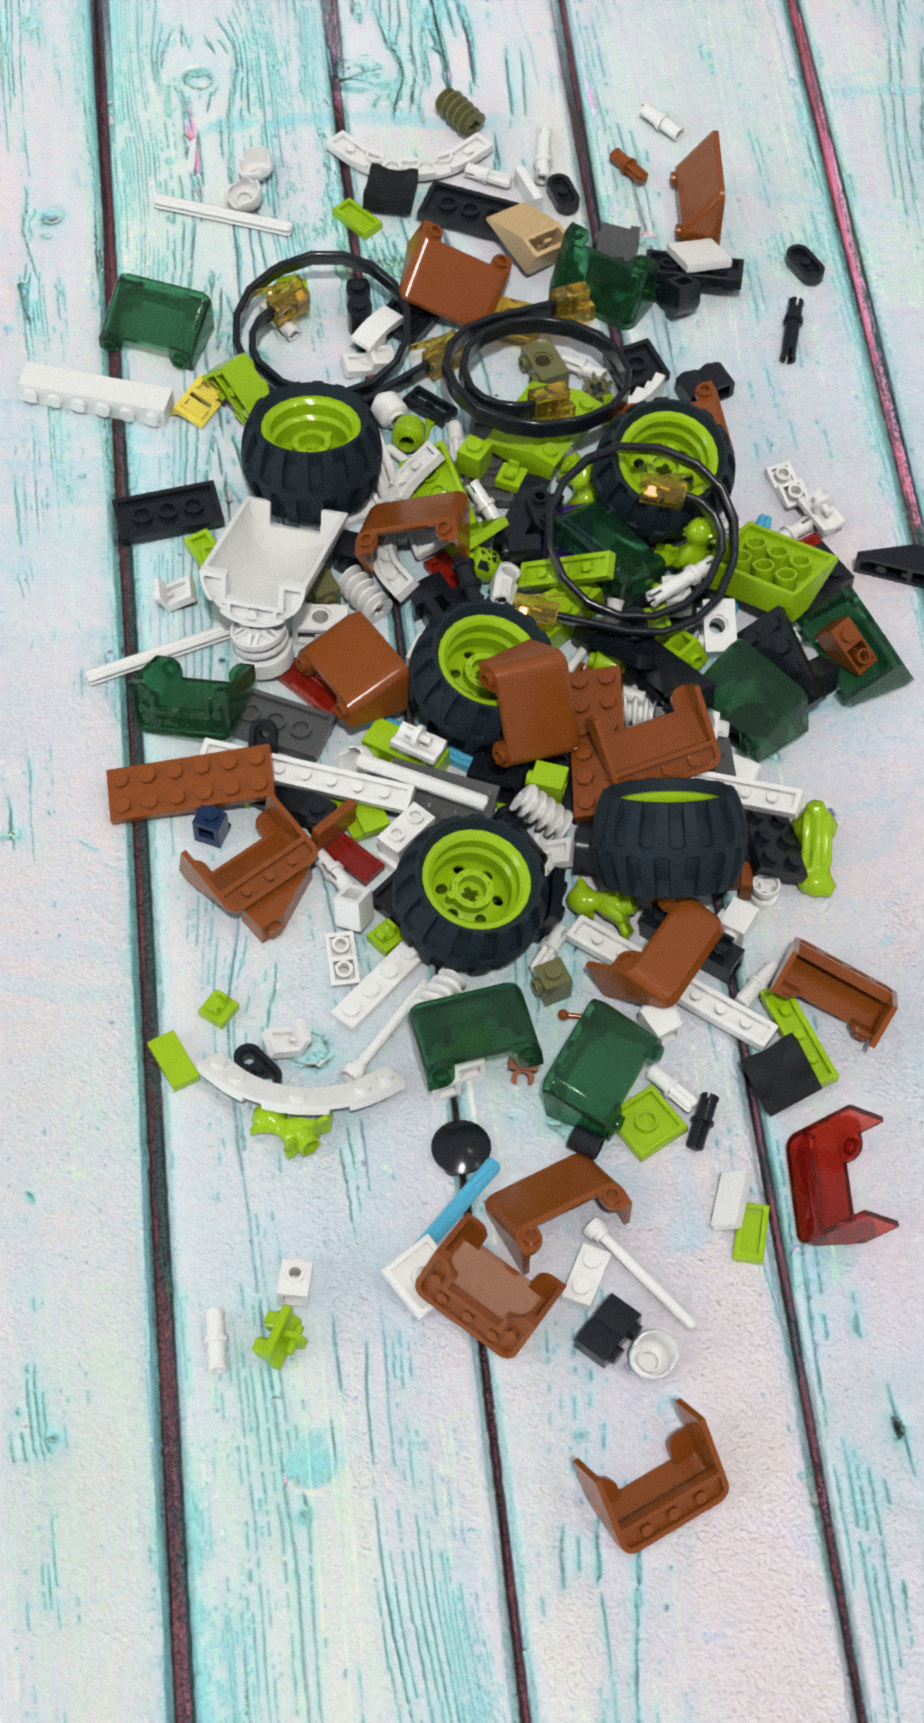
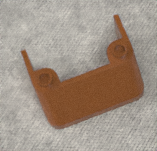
(667, 961)
(837, 989)
(665, 1496)

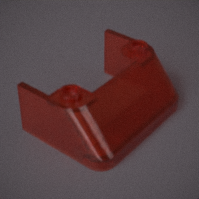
(821, 1180)

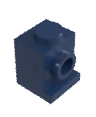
(214, 820)

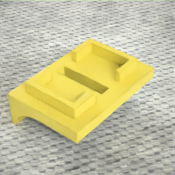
(194, 410)

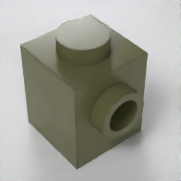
(325, 589)
(552, 982)

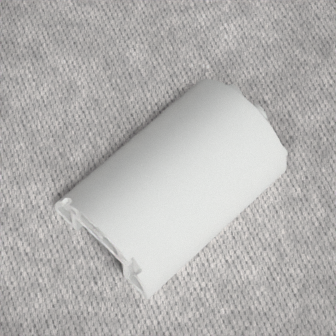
(264, 568)

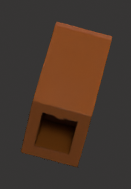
(846, 645)

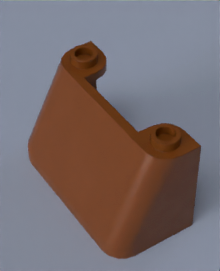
(359, 669)
(532, 702)
(484, 1291)

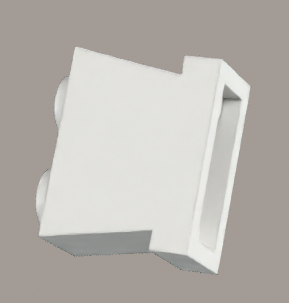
(401, 833)

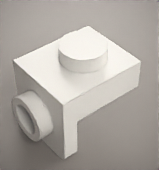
(174, 594)
(559, 850)
(287, 1041)

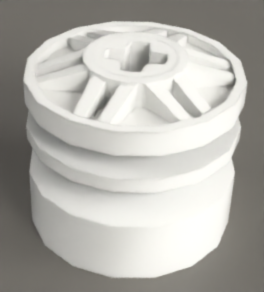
(264, 647)

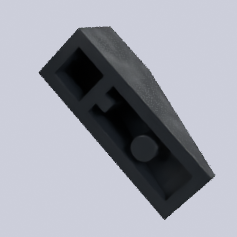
(895, 564)
(303, 805)

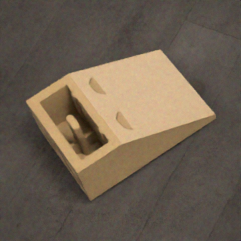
(528, 235)

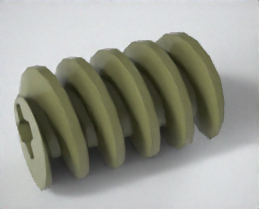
(459, 112)

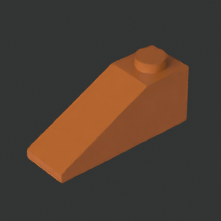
(273, 912)

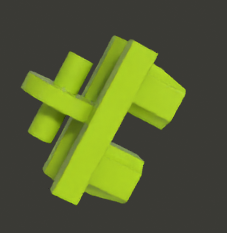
(283, 1339)

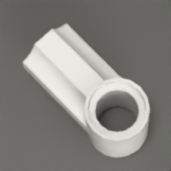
(504, 583)

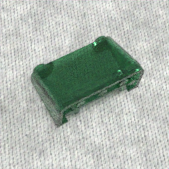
(617, 289)
(159, 318)
(597, 529)
(881, 677)
(757, 700)
(188, 707)
(472, 1028)
(598, 1069)

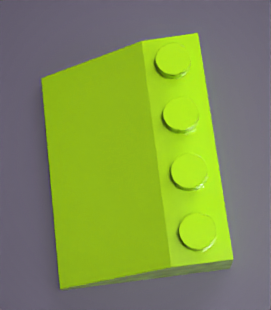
(544, 455)
(775, 571)

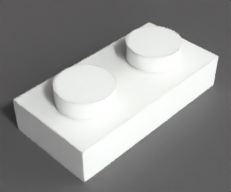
(586, 1276)

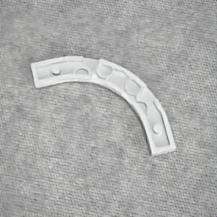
(441, 166)
(404, 482)
(299, 1100)

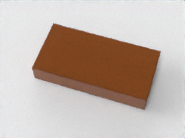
(334, 824)

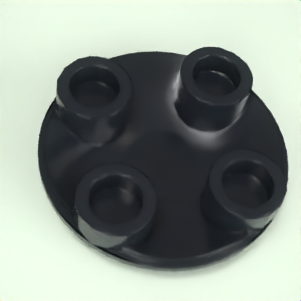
(460, 1147)

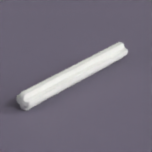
(422, 781)

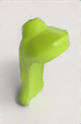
(815, 832)

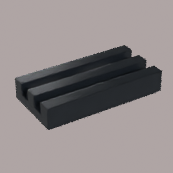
(427, 408)

